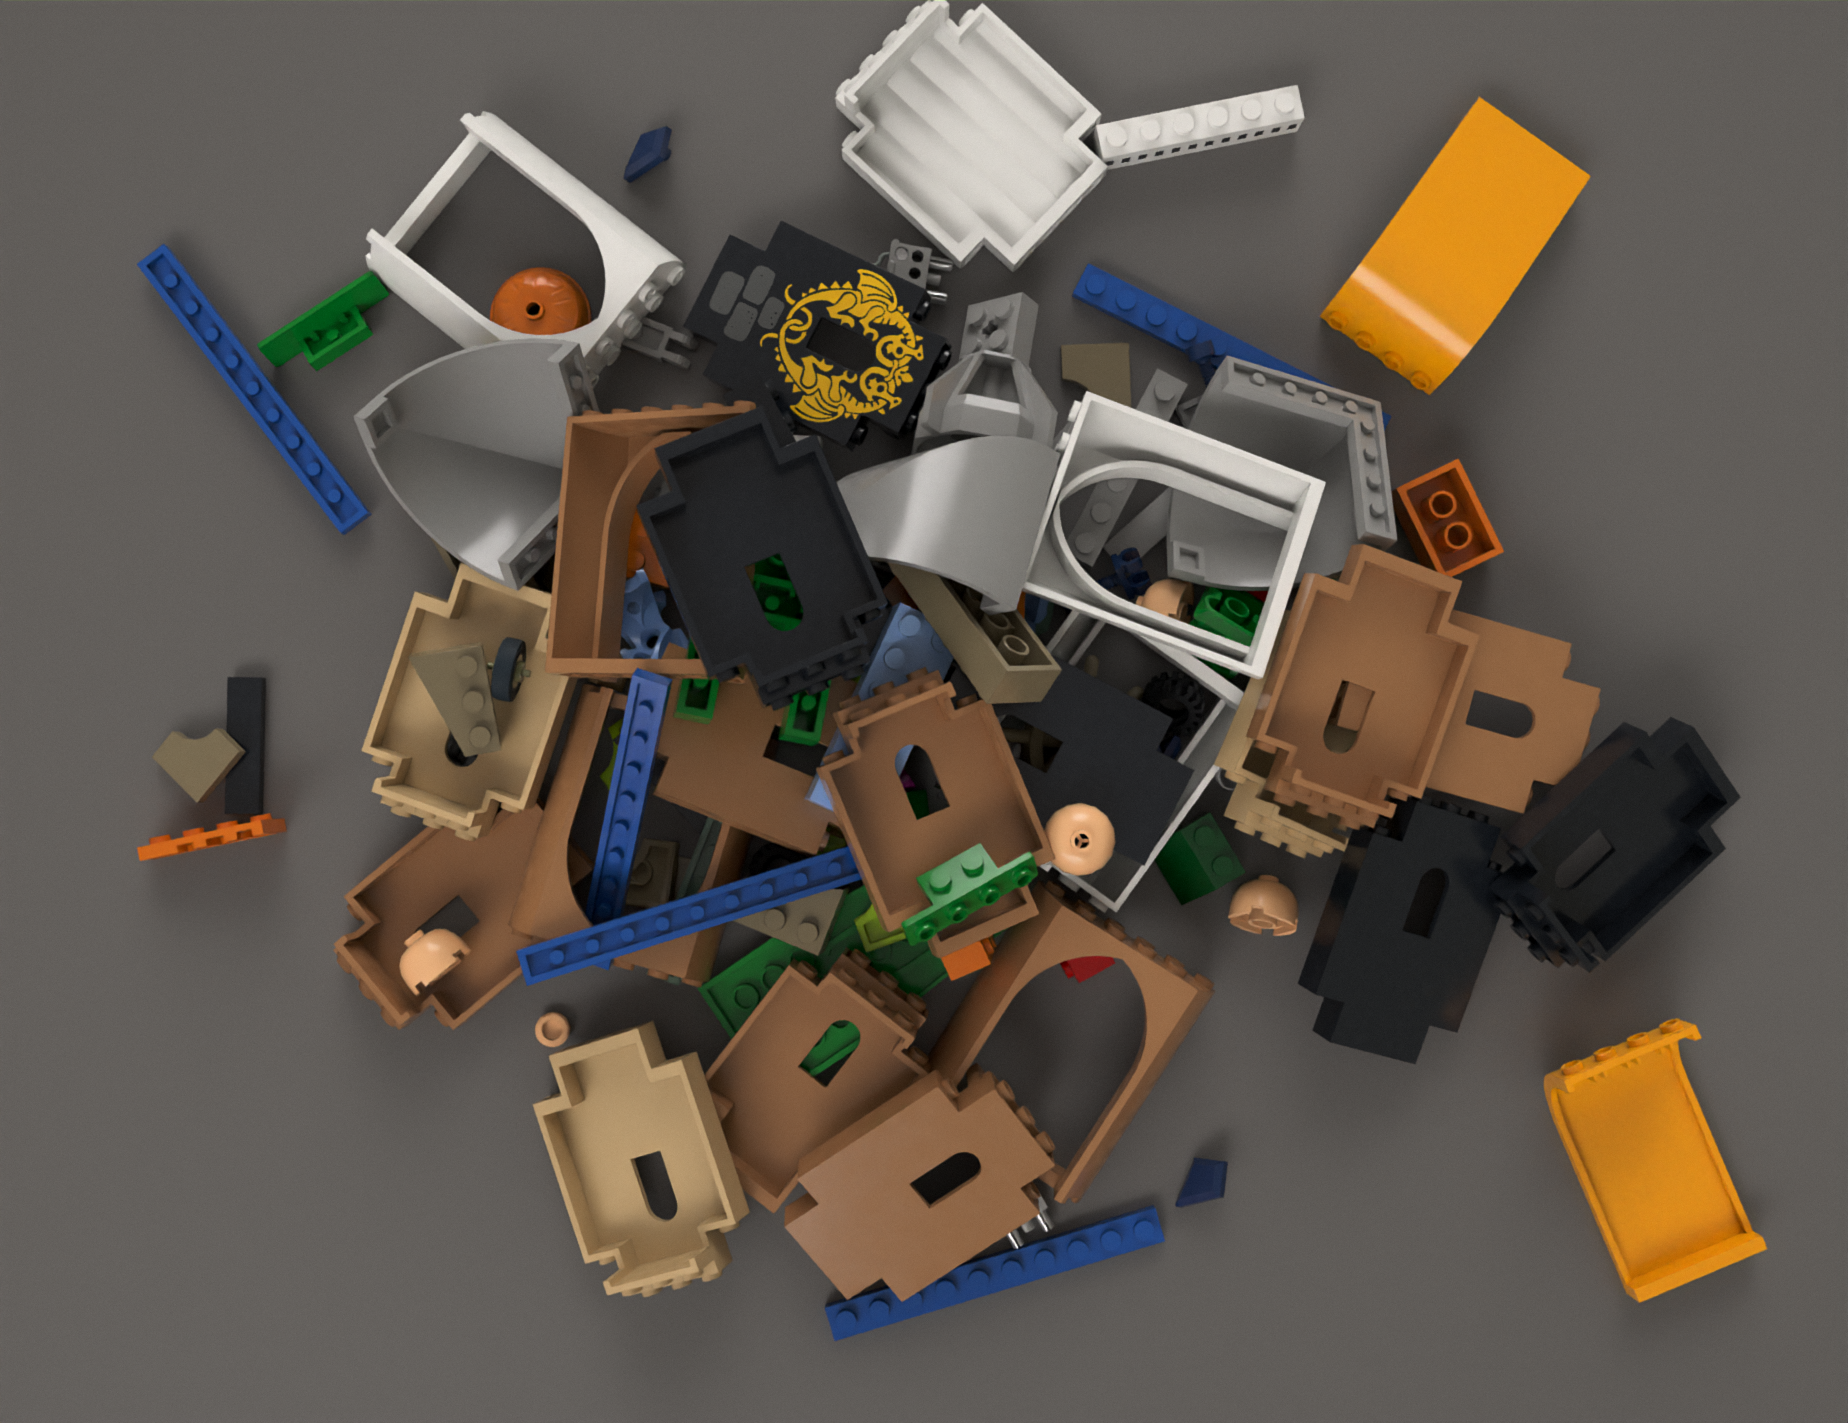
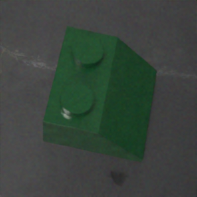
(1198, 859)

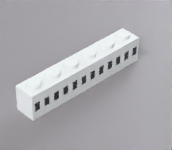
(1199, 127)

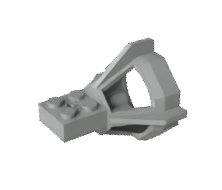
(992, 382)

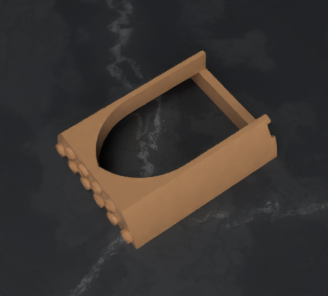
(602, 481)
(546, 895)
(1053, 936)

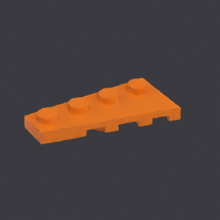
(198, 839)

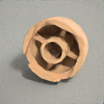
(1169, 598)
(1067, 825)
(1264, 905)
(430, 957)

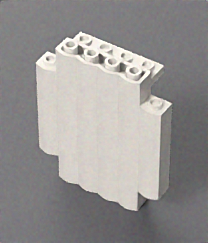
(970, 134)

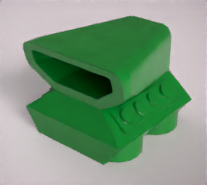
(1229, 615)

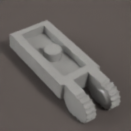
(654, 341)

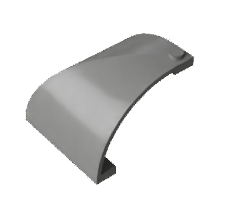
(1302, 428)
(481, 449)
(958, 512)

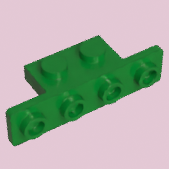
(328, 327)
(963, 887)

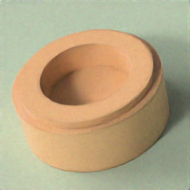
(552, 1029)

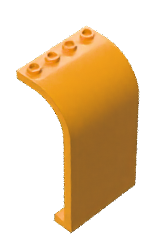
(1456, 247)
(1649, 1162)

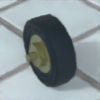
(508, 669)

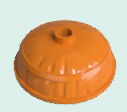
(560, 300)

